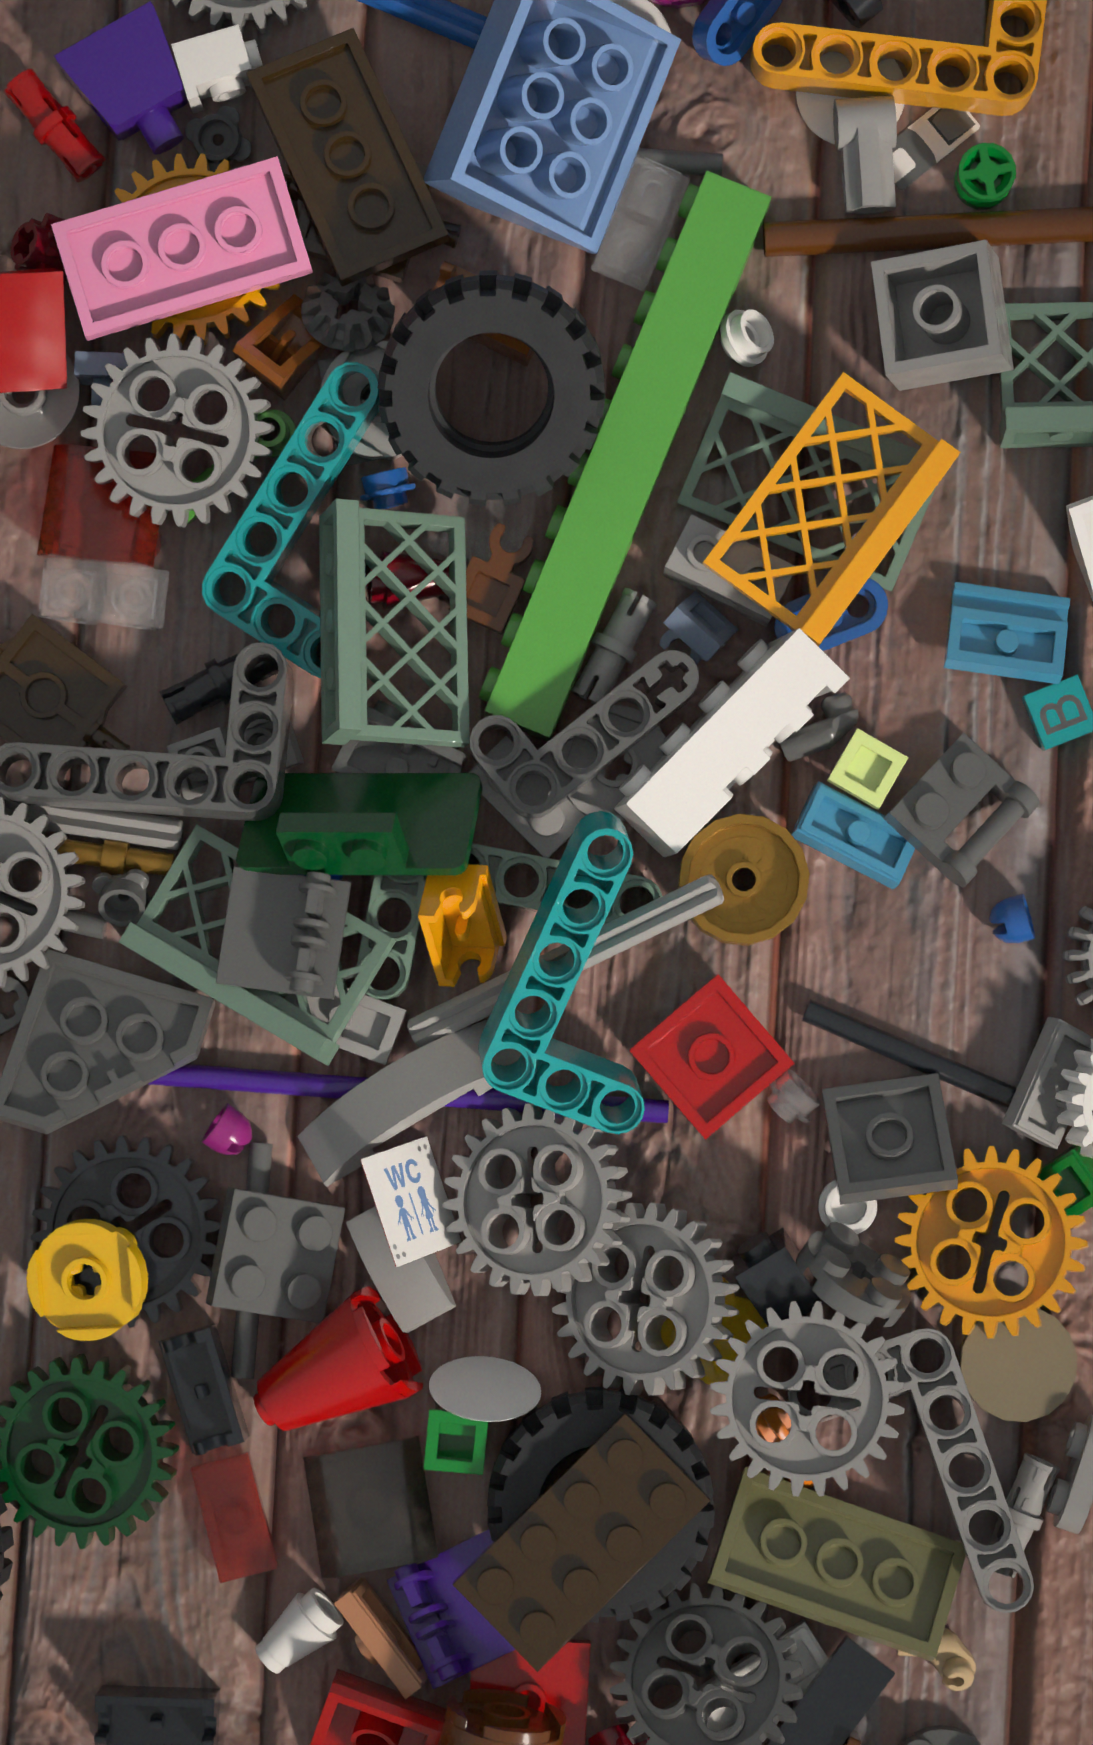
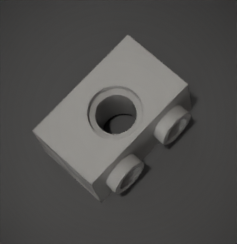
(687, 569)

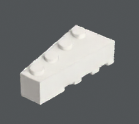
(727, 740)

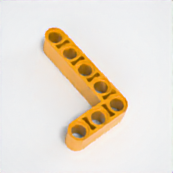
(920, 58)

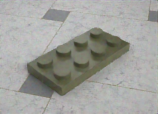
(838, 1565)

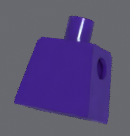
(129, 78)

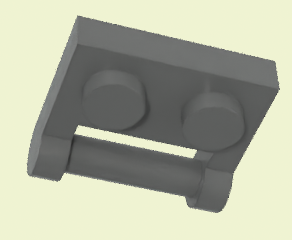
(947, 796)

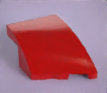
(32, 330)

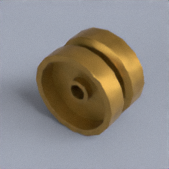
(778, 873)

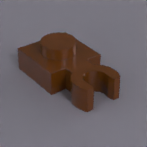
(492, 586)

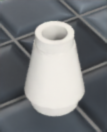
(300, 1630)

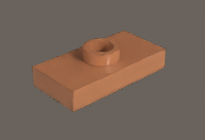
(381, 1637)

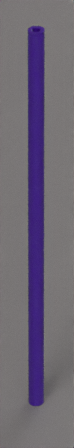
(336, 1086)

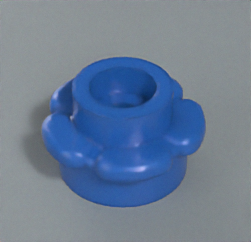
(387, 488)

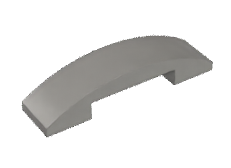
(397, 1100)

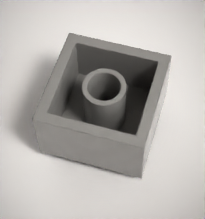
(942, 315)

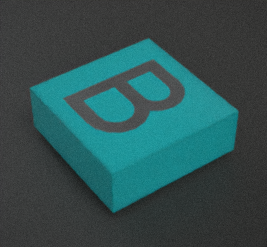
(1059, 712)

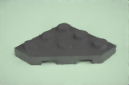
(95, 1039)

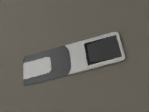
(928, 142)

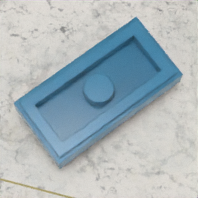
(853, 835)

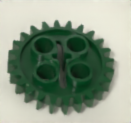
(126, 1477)

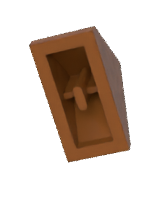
(280, 349)

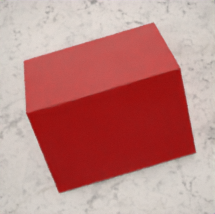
(374, 1714)

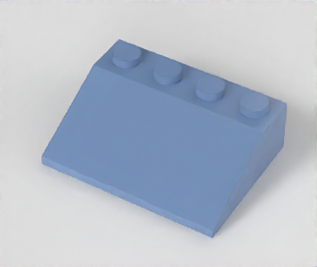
(552, 115)

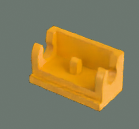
(461, 923)

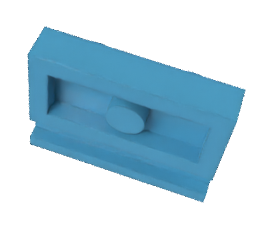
(1007, 633)

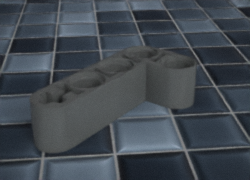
(592, 726)

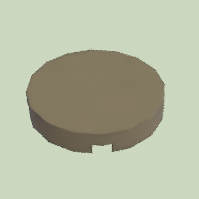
(1019, 1374)

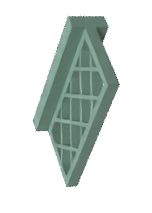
(789, 416)
(1046, 422)
(344, 626)
(200, 967)

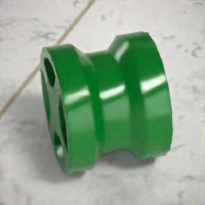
(984, 163)

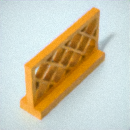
(874, 538)

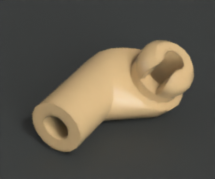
(953, 1662)

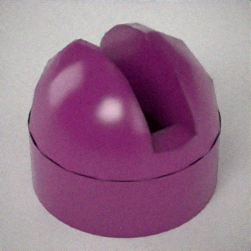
(228, 1132)

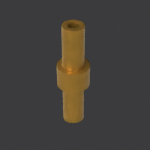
(118, 857)

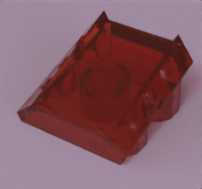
(85, 523)

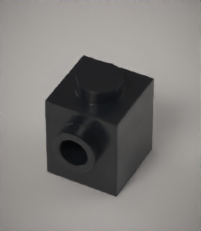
(771, 1277)

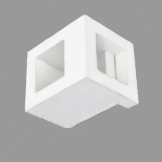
(215, 65)

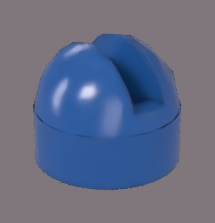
(1016, 918)

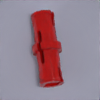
(54, 125)

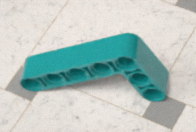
(290, 522)
(554, 983)

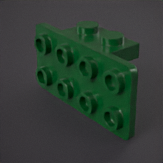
(365, 825)

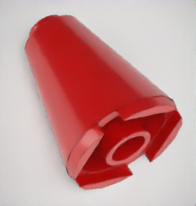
(340, 1367)

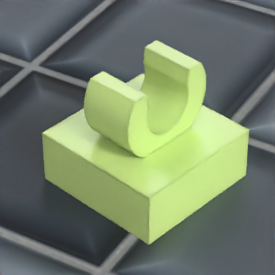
(867, 769)

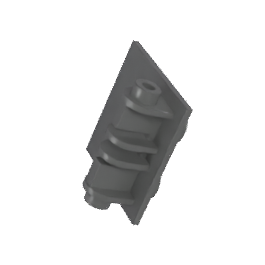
(284, 933)

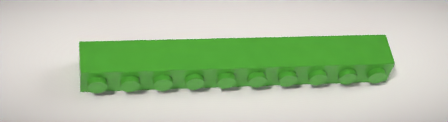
(627, 454)

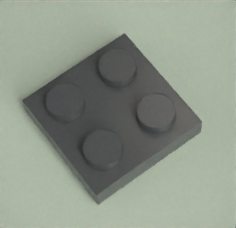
(889, 1139)
(275, 1255)

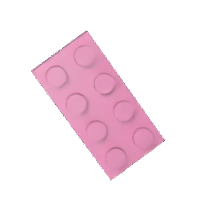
(182, 248)

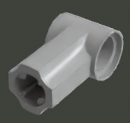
(865, 136)

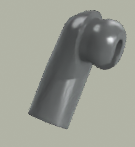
(824, 733)

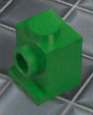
(455, 1443)

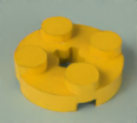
(66, 1305)

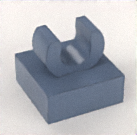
(90, 369)
(699, 627)

